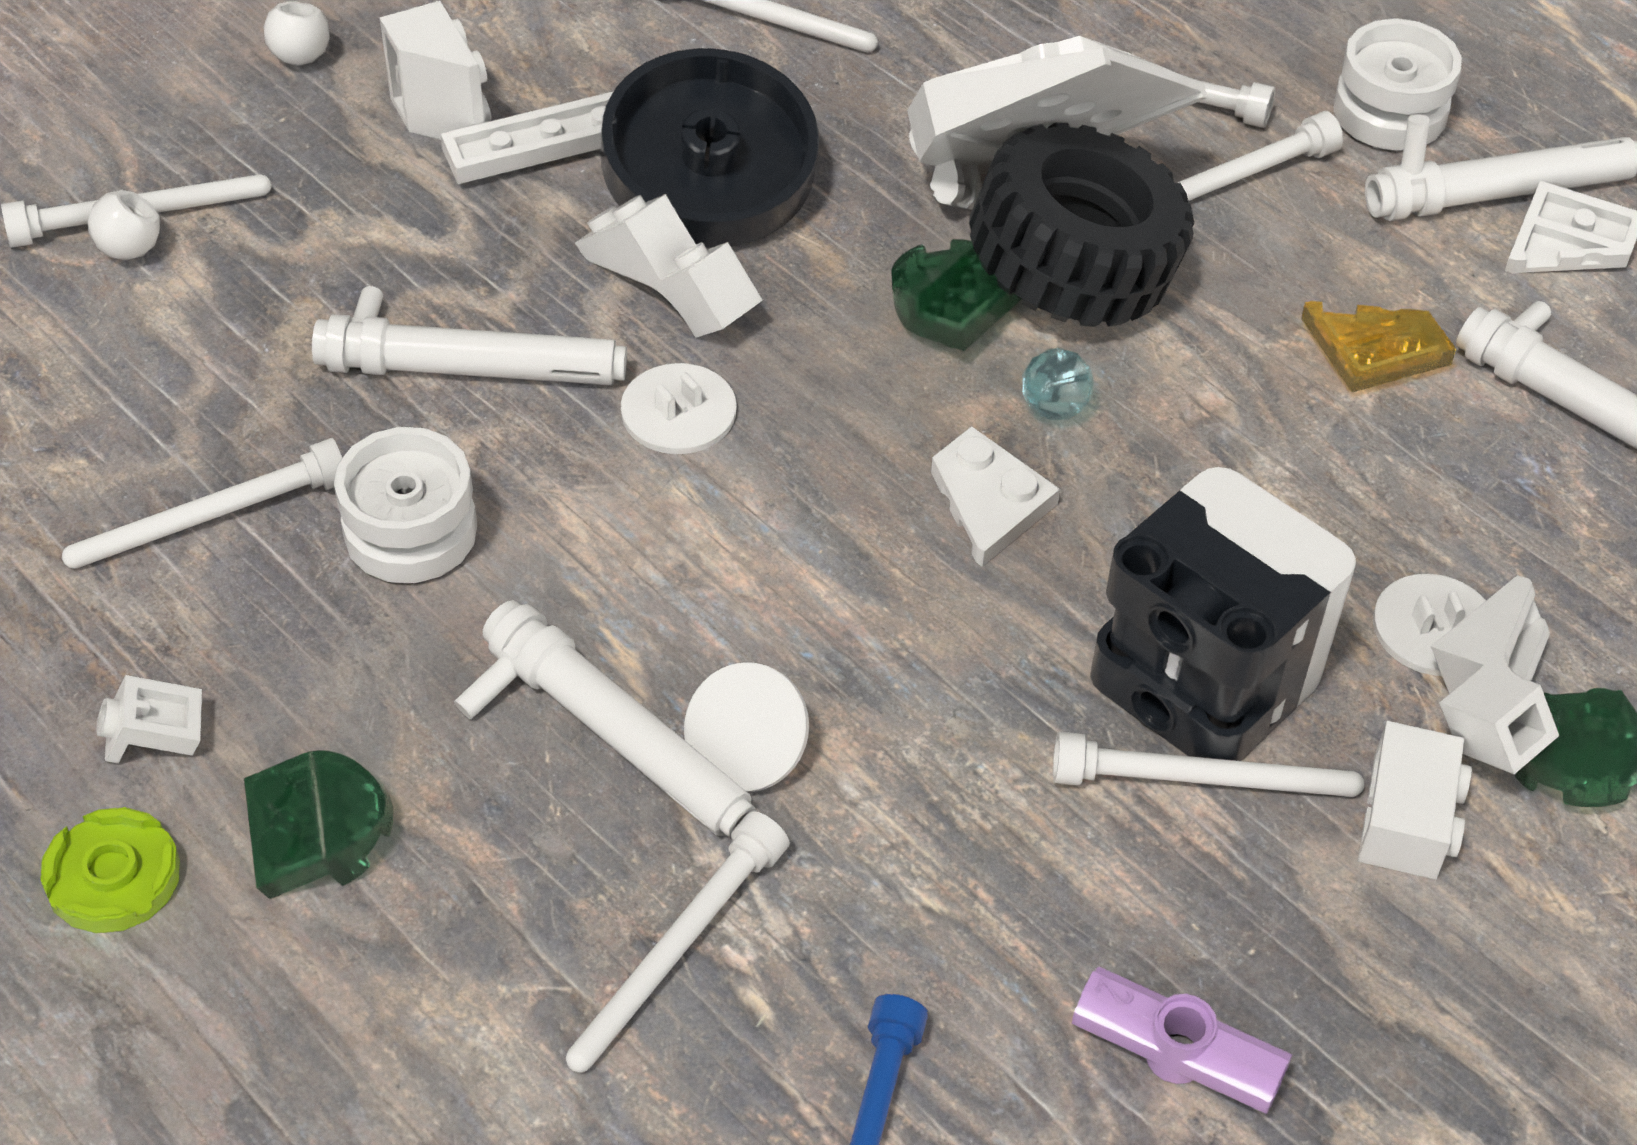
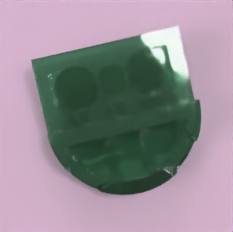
(947, 294)
(1594, 751)
(314, 820)

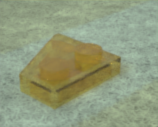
(1378, 343)

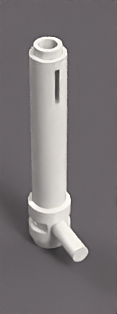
(1429, 187)
(380, 346)
(1523, 357)
(548, 661)

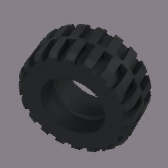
(1081, 224)

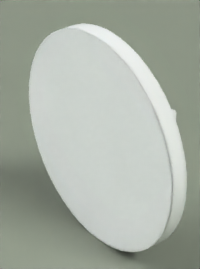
(678, 408)
(1418, 613)
(748, 724)

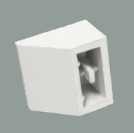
(433, 71)

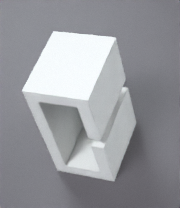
(1414, 800)

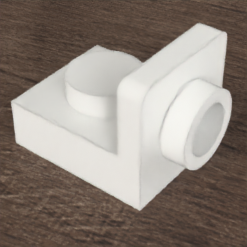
(151, 717)

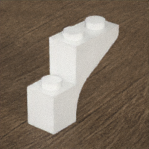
(657, 250)
(1489, 677)

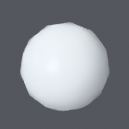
(296, 32)
(123, 225)

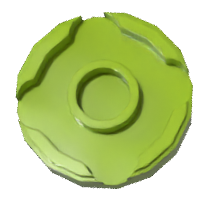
(110, 870)

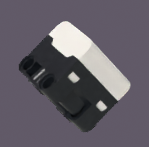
(1220, 615)

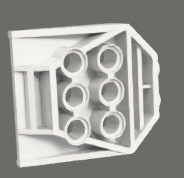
(1077, 81)

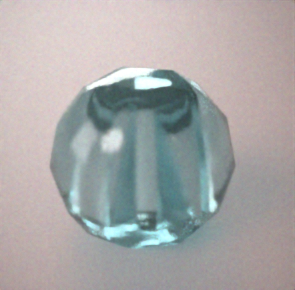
(1057, 384)

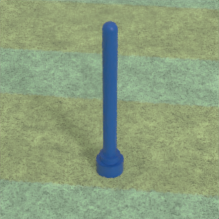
(895, 1028)

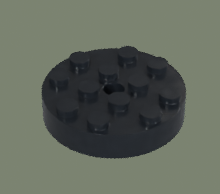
(737, 105)

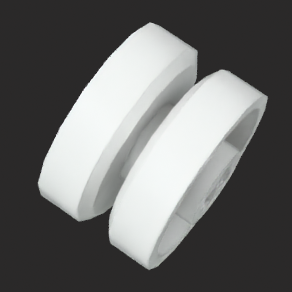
(1393, 73)
(406, 504)

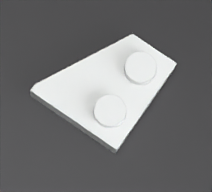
(1572, 233)
(990, 492)

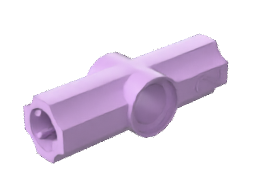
(1219, 1053)

